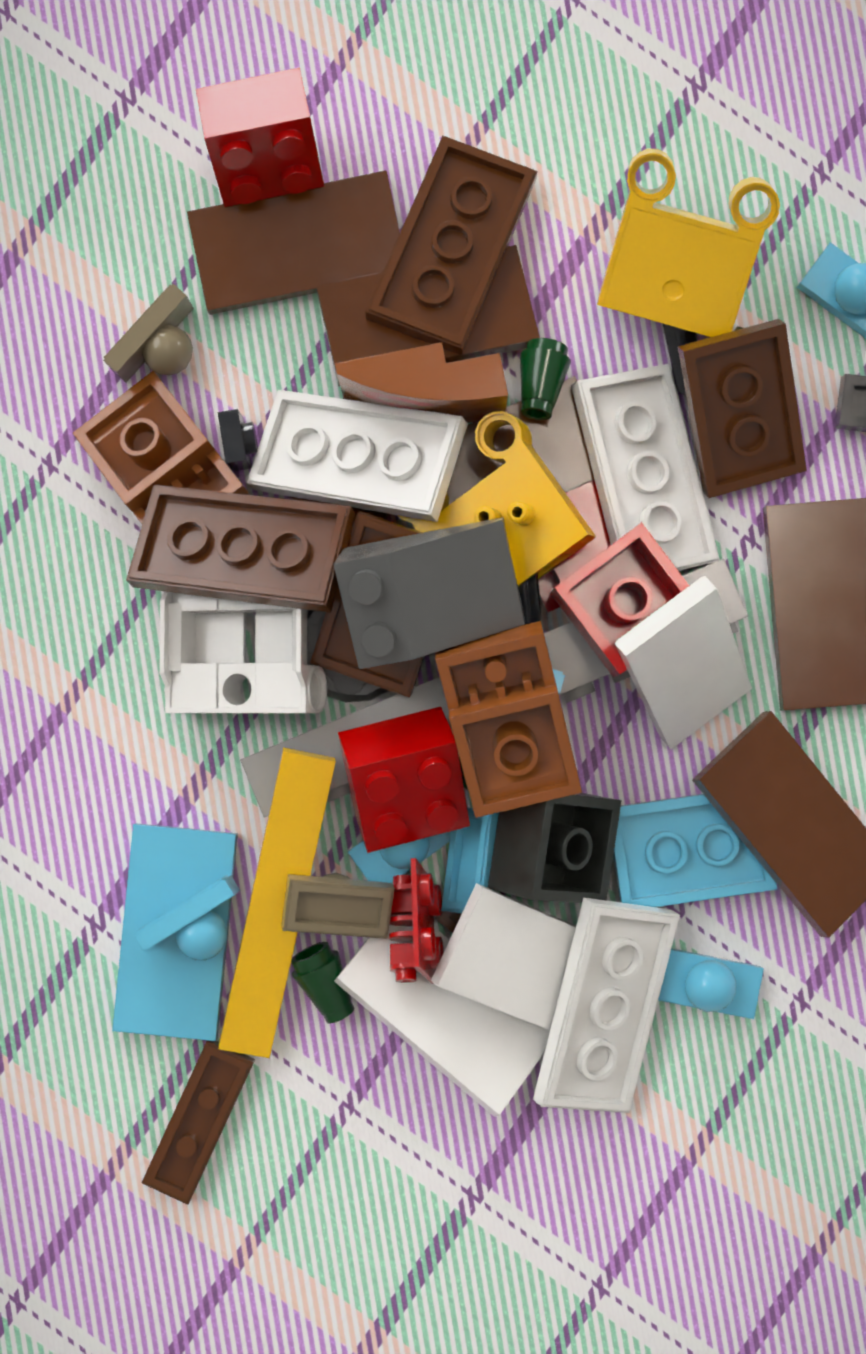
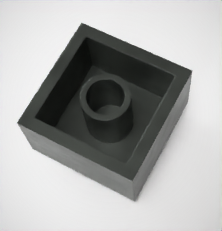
(556, 849)

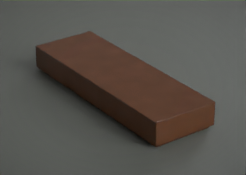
(198, 1122)

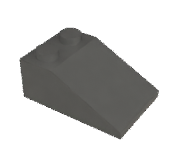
(428, 591)

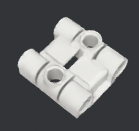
(207, 661)

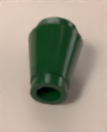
(542, 376)
(315, 973)

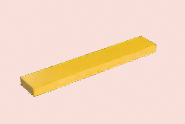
(265, 948)

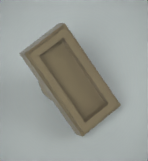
(155, 339)
(337, 906)

